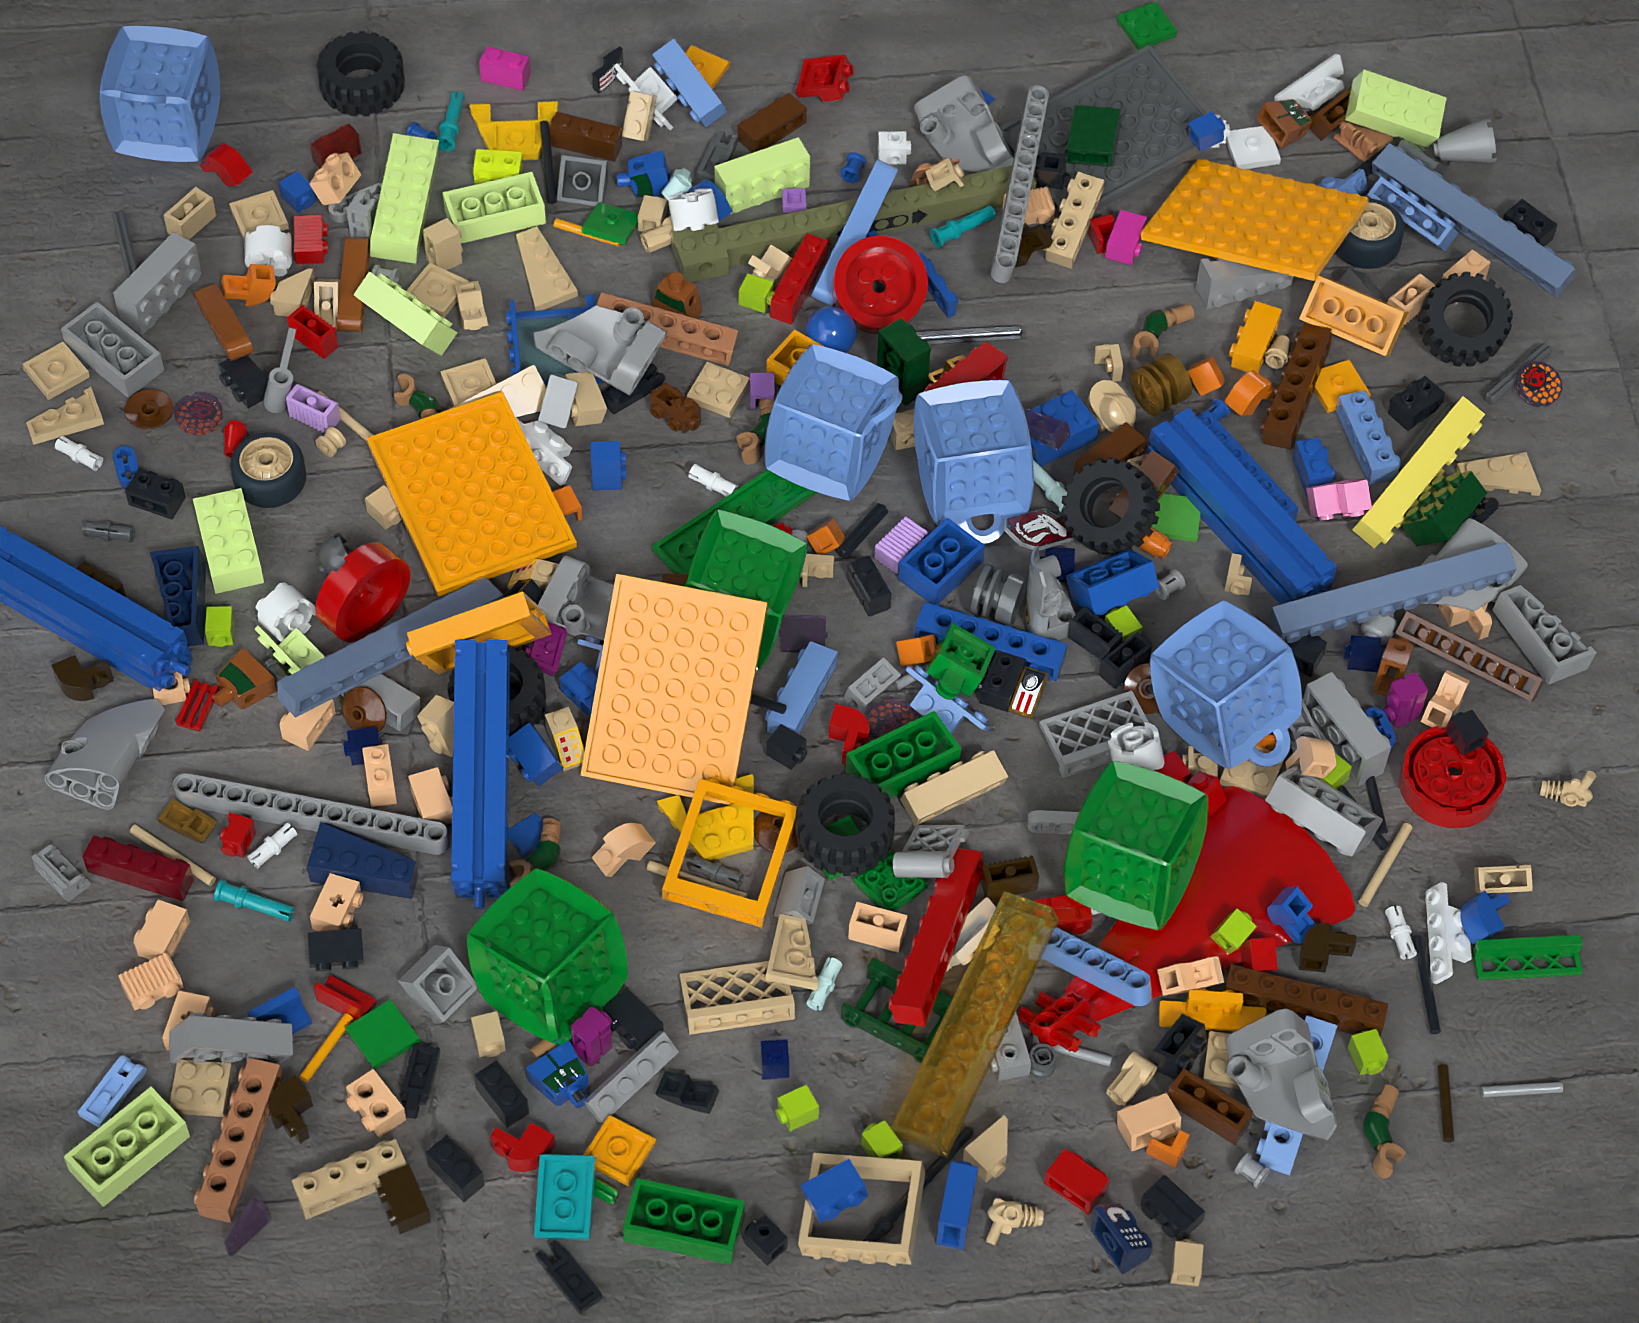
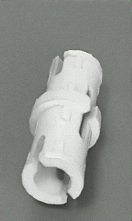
(78, 453)
(712, 480)
(272, 845)
(1400, 932)

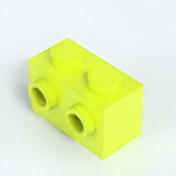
(496, 165)

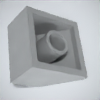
(438, 982)

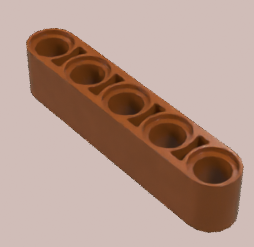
(354, 270)
(223, 322)

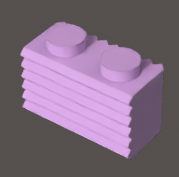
(312, 408)
(899, 543)

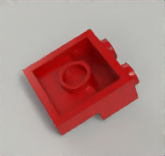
(825, 78)

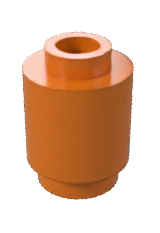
(1157, 544)

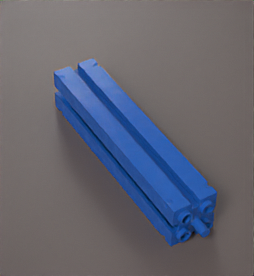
(1242, 511)
(90, 614)
(481, 770)

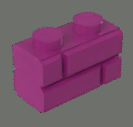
(1405, 700)
(592, 1036)

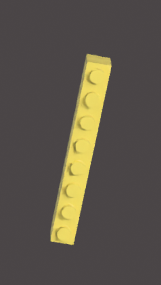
(1418, 472)

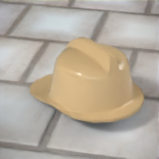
(1112, 405)

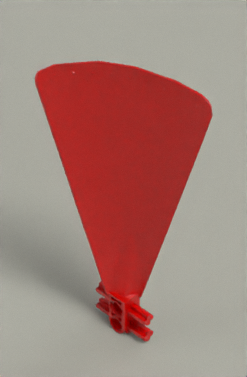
(1241, 866)

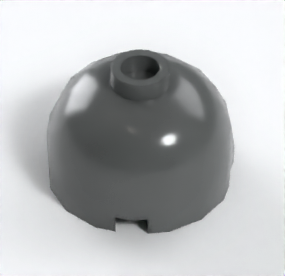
(332, 554)

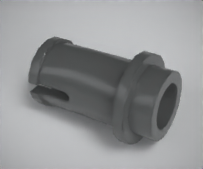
(274, 667)

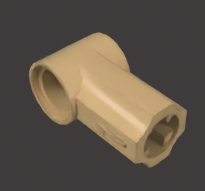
(658, 237)
(1135, 1073)

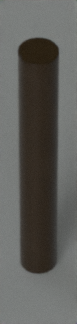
(1445, 1102)

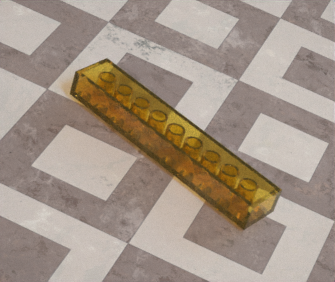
(975, 1024)

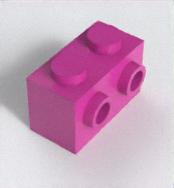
(504, 68)
(1126, 238)

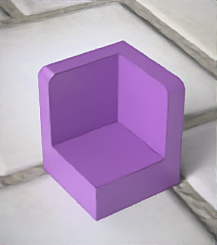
(793, 200)
(761, 387)

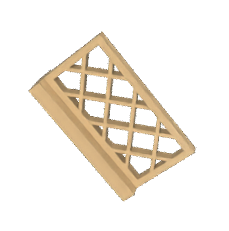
(739, 1012)

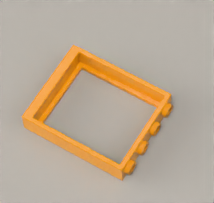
(509, 618)
(718, 901)

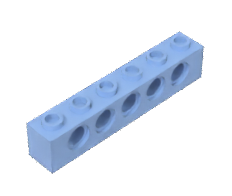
(1282, 1155)

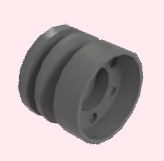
(1003, 596)

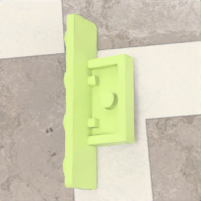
(294, 649)

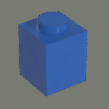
(1206, 131)
(297, 192)

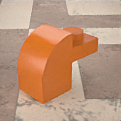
(252, 288)
(1249, 392)

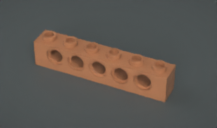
(684, 333)
(223, 1204)

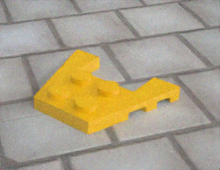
(513, 135)
(716, 831)

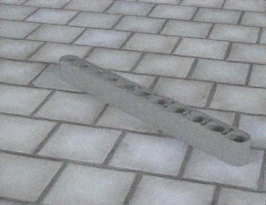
(1019, 184)
(301, 805)

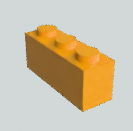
(1255, 337)

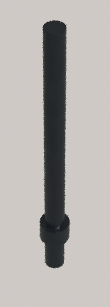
(885, 1223)

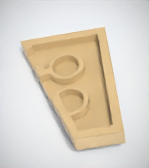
(71, 418)
(1504, 472)
(791, 955)

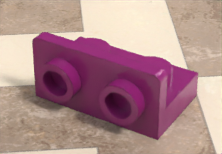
(548, 649)

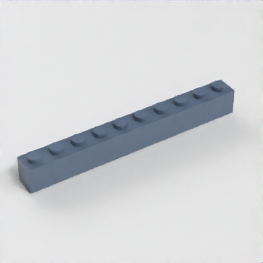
(1475, 221)
(1393, 592)
(375, 652)

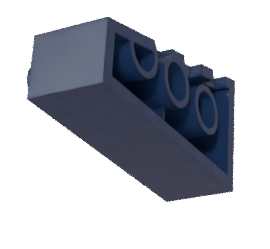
(182, 587)
(357, 859)

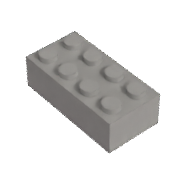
(157, 283)
(112, 349)
(1347, 727)
(1323, 811)

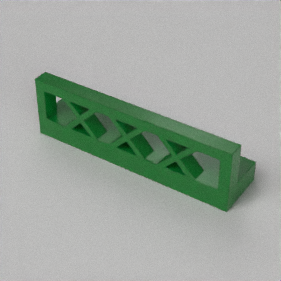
(1528, 948)

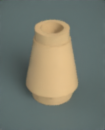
(1278, 352)

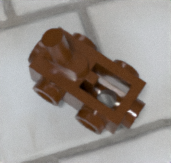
(674, 407)

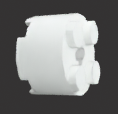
(693, 209)
(269, 247)
(284, 611)
(1137, 746)

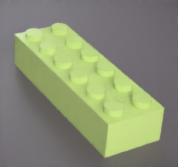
(404, 198)

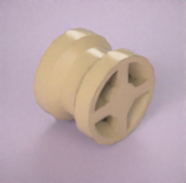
(330, 441)

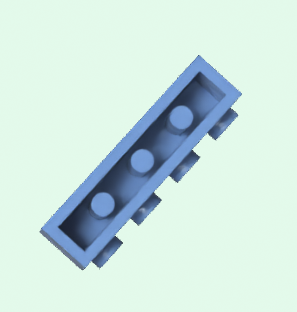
(689, 82)
(1418, 217)
(1368, 437)
(803, 687)

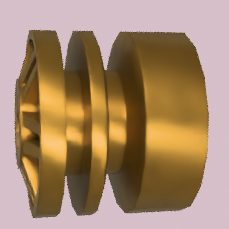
(1161, 384)

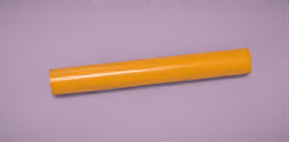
(577, 229)
(325, 1048)

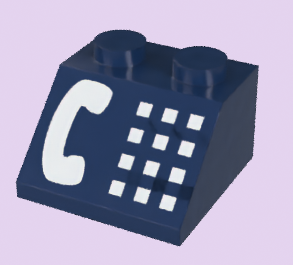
(1120, 1236)

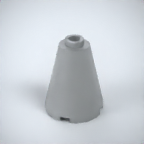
(1468, 144)

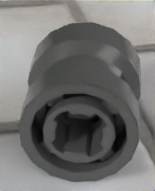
(1041, 1067)

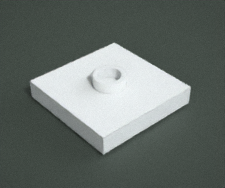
(1252, 148)

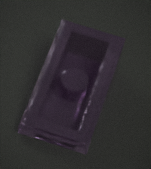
(1047, 429)
(248, 1225)

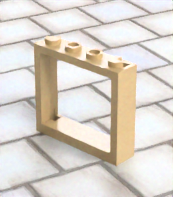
(867, 1252)

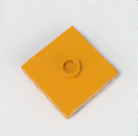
(709, 66)
(1337, 381)
(620, 1150)

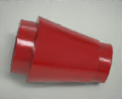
(234, 434)

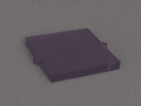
(800, 630)

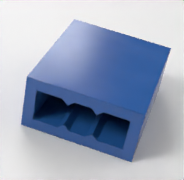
(957, 1205)

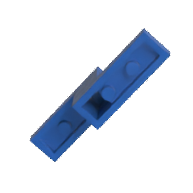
(937, 286)

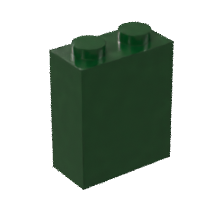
(1093, 136)

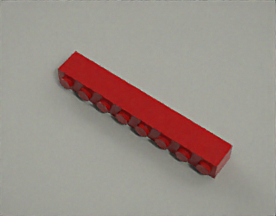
(936, 940)

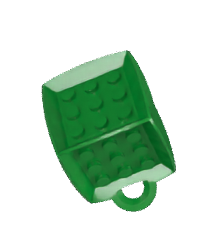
(749, 562)
(1135, 844)
(547, 955)

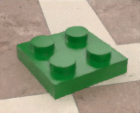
(1146, 25)

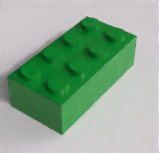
(905, 755)
(684, 1221)

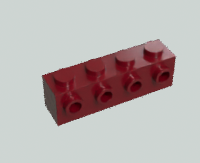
(138, 867)

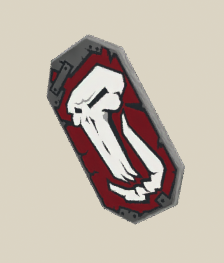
(1038, 528)

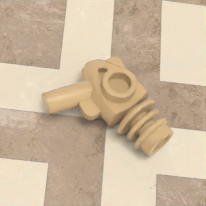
(1571, 792)
(1010, 1215)

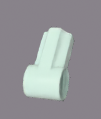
(678, 182)

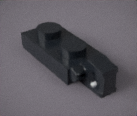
(419, 1078)

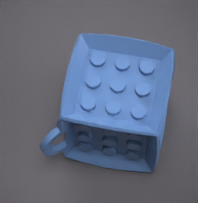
(160, 93)
(831, 422)
(974, 454)
(1227, 686)

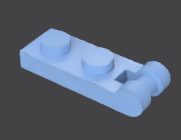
(111, 1091)

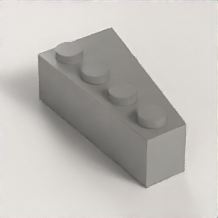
(1230, 281)
(1541, 636)
(230, 1039)

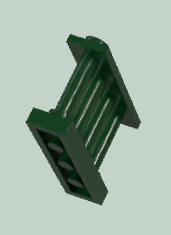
(885, 975)

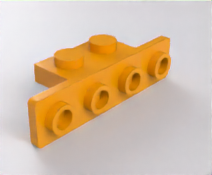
(1215, 1009)

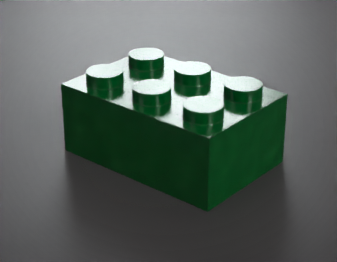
(906, 357)
(1443, 508)

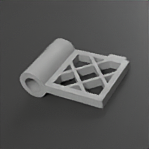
(280, 380)
(929, 861)

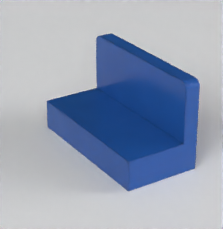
(286, 1008)

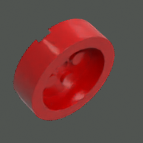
(884, 261)
(363, 592)
(1452, 799)

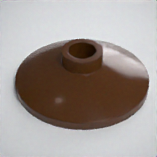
(146, 402)
(1138, 683)
(369, 705)
(767, 833)

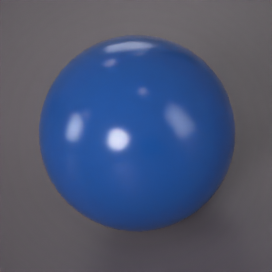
(832, 328)

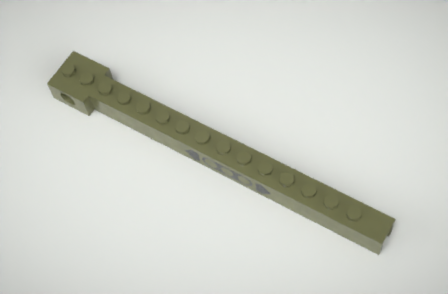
(713, 249)

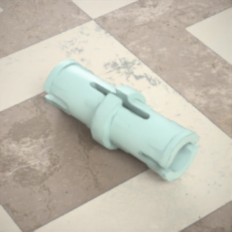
(826, 984)

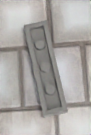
(631, 1076)

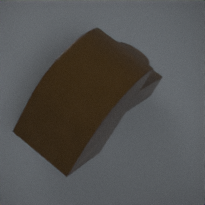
(1032, 240)
(79, 683)
(1321, 943)
(287, 1104)

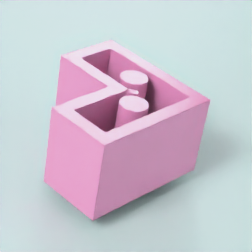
(1343, 497)

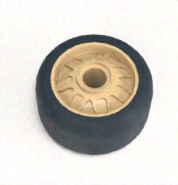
(1374, 237)
(268, 469)

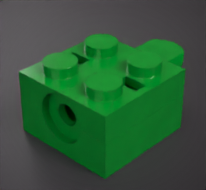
(959, 662)

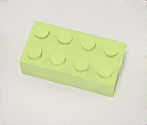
(1395, 108)
(763, 174)
(495, 207)
(406, 312)
(228, 540)
(127, 1146)

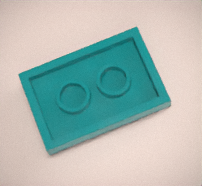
(565, 1197)

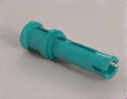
(449, 128)
(953, 229)
(243, 898)

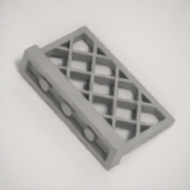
(1089, 756)

